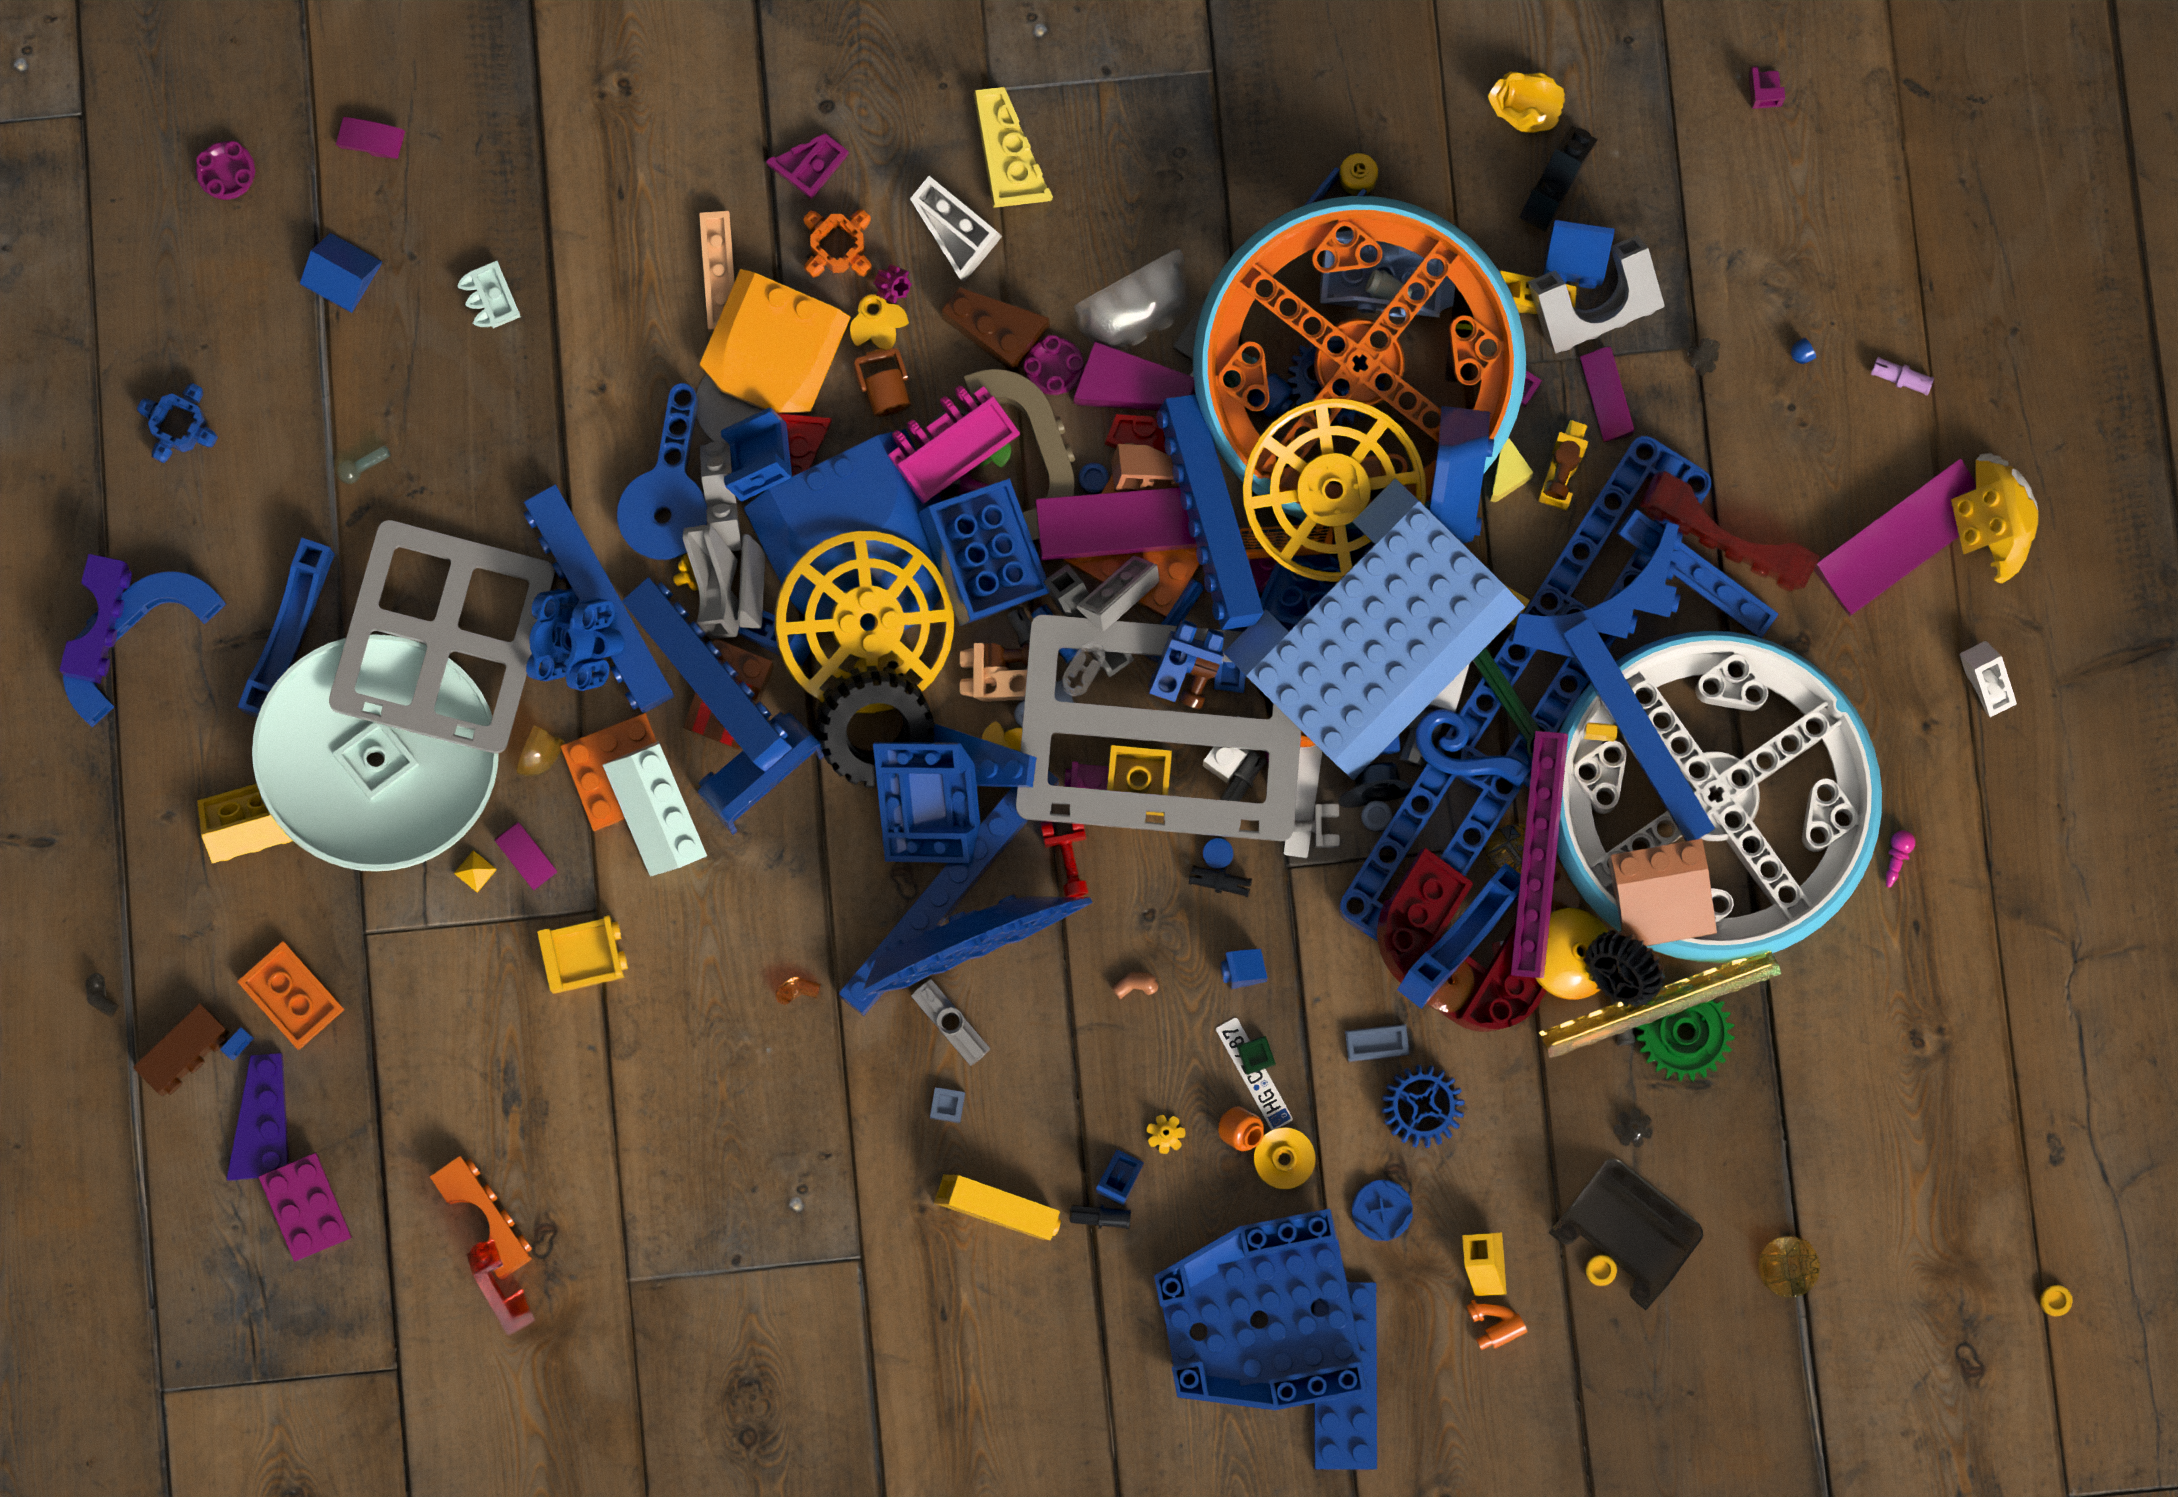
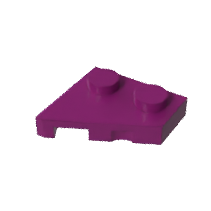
(810, 164)

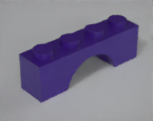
(87, 656)

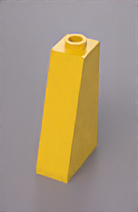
(997, 1207)

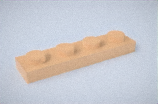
(717, 262)

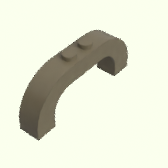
(1047, 430)

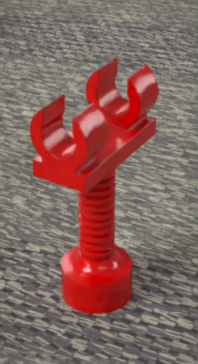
(1074, 886)

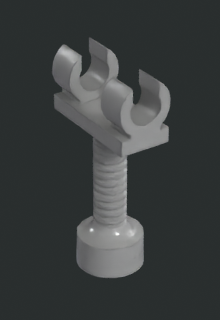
(1323, 811)

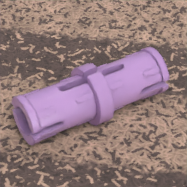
(1902, 376)

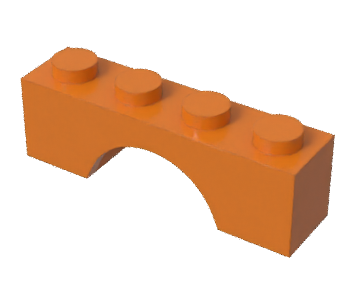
(460, 1184)

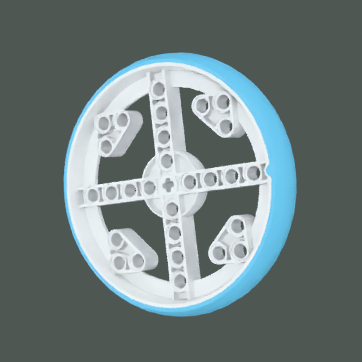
(1855, 793)

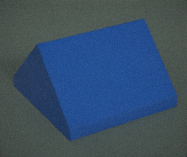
(339, 272)

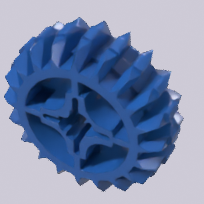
(1435, 1113)

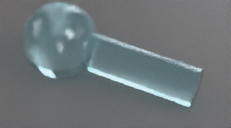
(350, 471)

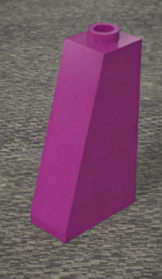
(1128, 381)

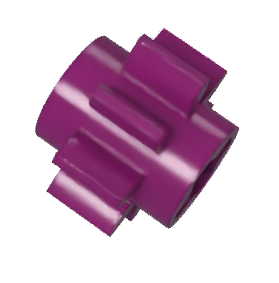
(892, 283)

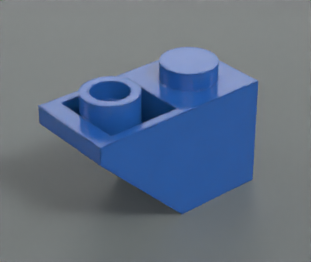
(1243, 968)

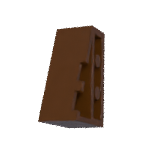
(995, 326)

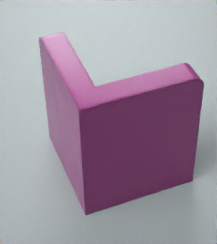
(1765, 89)

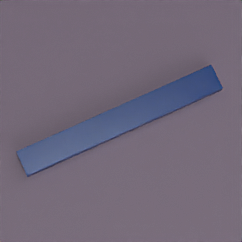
(1638, 731)

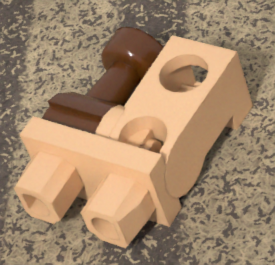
(991, 672)

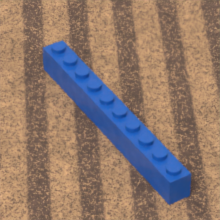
(944, 892)

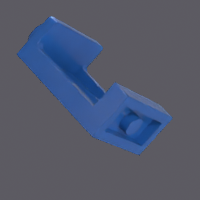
(757, 454)

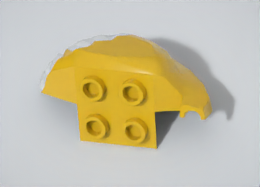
(1998, 515)

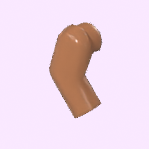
(1135, 980)

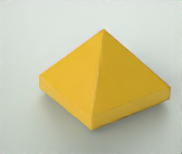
(475, 871)

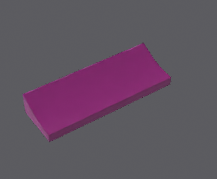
(1112, 524)
(1896, 541)

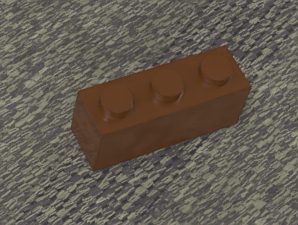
(182, 1050)

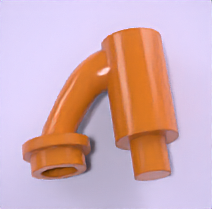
(1500, 1333)

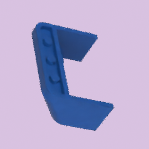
(1460, 470)
(743, 783)

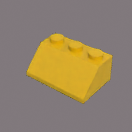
(237, 824)

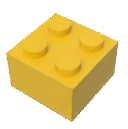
(1139, 771)

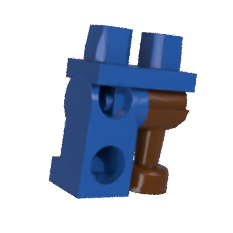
(1187, 655)

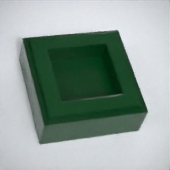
(1256, 1055)

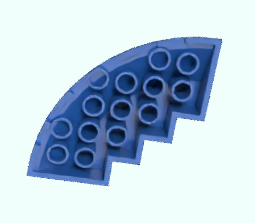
(966, 938)

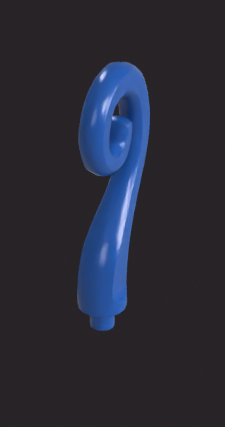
(1504, 766)

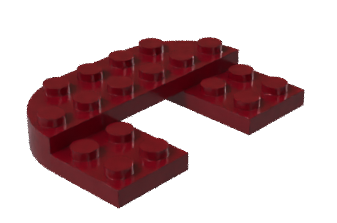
(1415, 923)

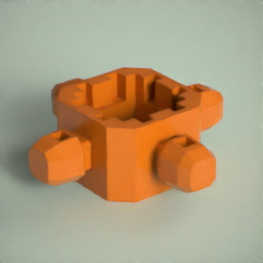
(822, 228)

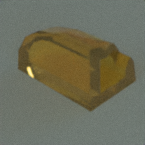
(539, 752)

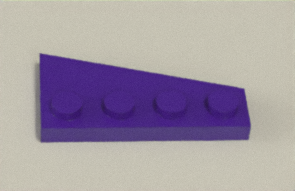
(262, 1121)

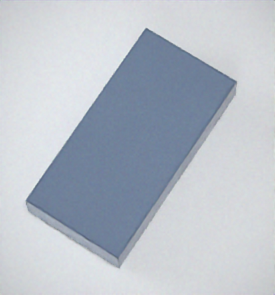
(1377, 1043)

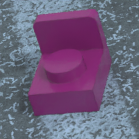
(1087, 776)

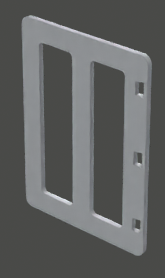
(1120, 809)

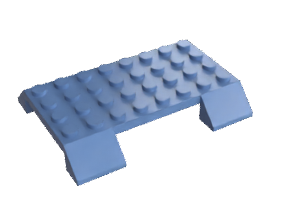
(1380, 635)

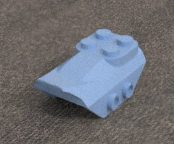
(1349, 286)

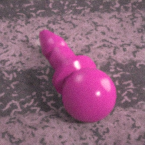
(1902, 844)

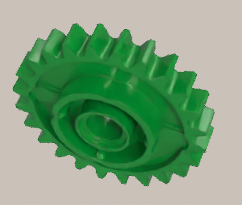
(1691, 1055)

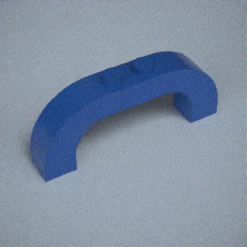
(138, 601)

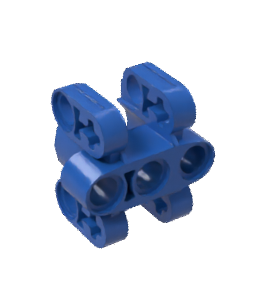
(570, 642)

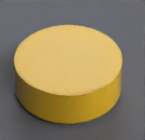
(1601, 1270)
(2055, 1300)

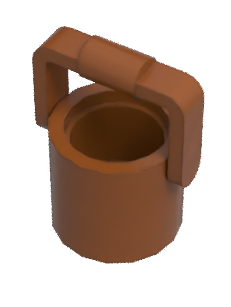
(886, 388)

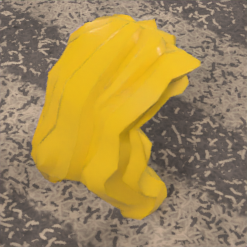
(1528, 101)

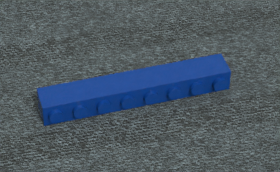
(1209, 513)
(588, 581)
(707, 674)

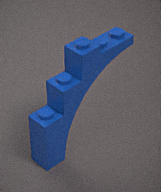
(1614, 615)

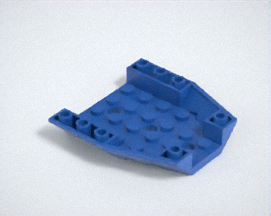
(1275, 1270)

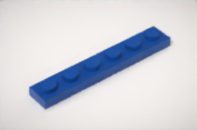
(1701, 576)

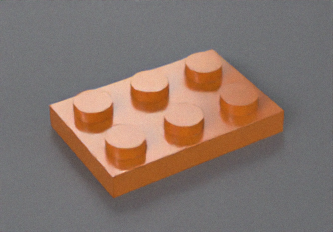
(290, 995)

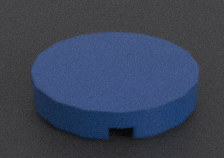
(1382, 1210)

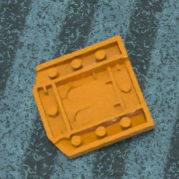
(773, 345)

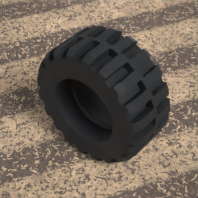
(856, 693)

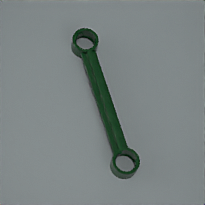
(1507, 697)

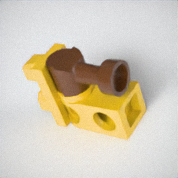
(1567, 455)

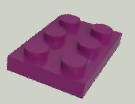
(305, 1206)

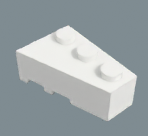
(956, 228)

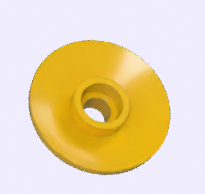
(1287, 1142)

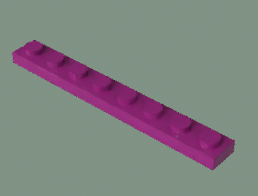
(1539, 854)

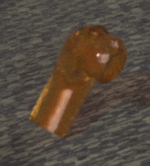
(794, 988)

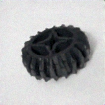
(1624, 968)

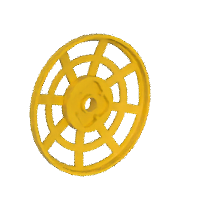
(1317, 475)
(853, 605)

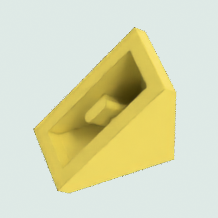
(1510, 472)

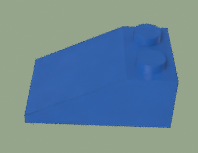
(1579, 252)

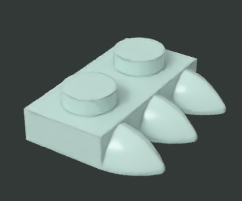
(491, 294)

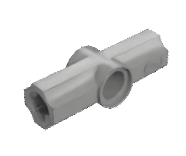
(937, 1007)

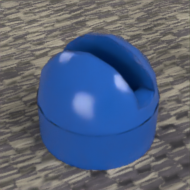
(1802, 351)

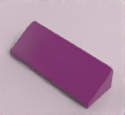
(1607, 394)

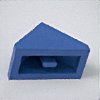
(1119, 1177)

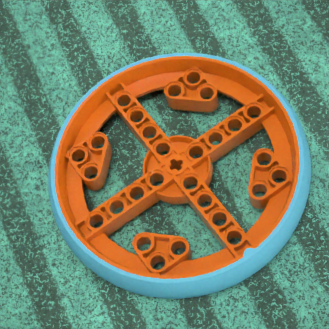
(1316, 227)

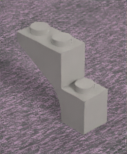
(720, 502)
(714, 572)

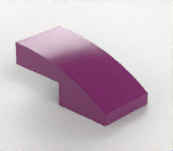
(370, 137)
(525, 855)

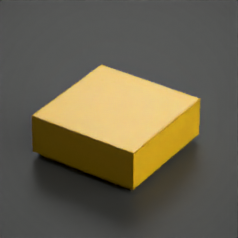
(1600, 732)

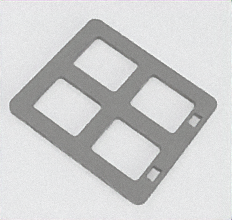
(440, 636)

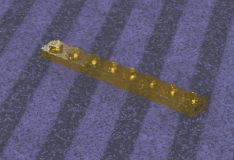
(1670, 1000)

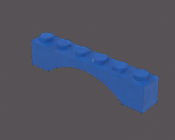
(295, 612)
(1462, 938)

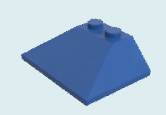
(927, 801)

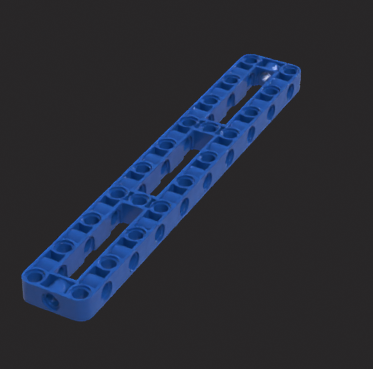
(1551, 708)

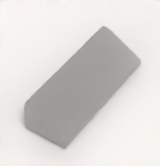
(751, 583)
(1119, 592)

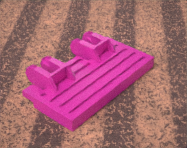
(956, 444)

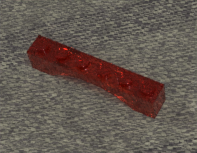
(1676, 502)

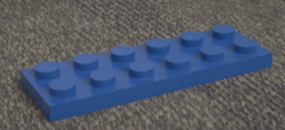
(1348, 1425)

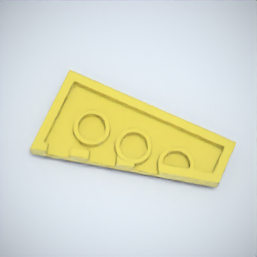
(1009, 161)

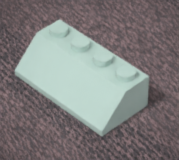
(654, 809)

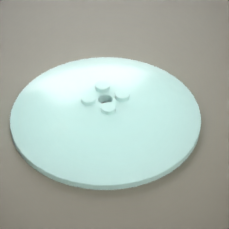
(318, 774)

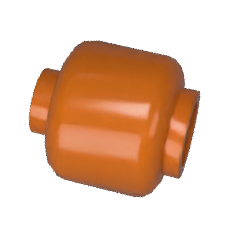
(1241, 1129)

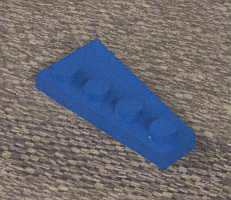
(993, 763)

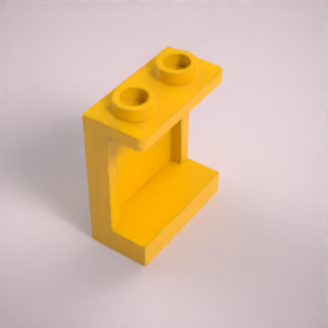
(582, 954)

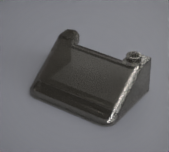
(1632, 1227)

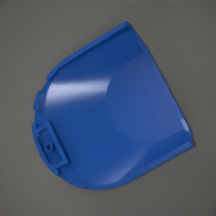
(842, 496)

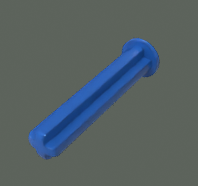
(1182, 607)

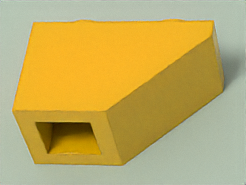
(1485, 1263)

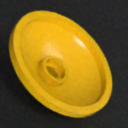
(1564, 968)

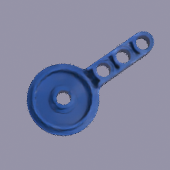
(665, 488)

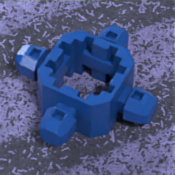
(158, 412)

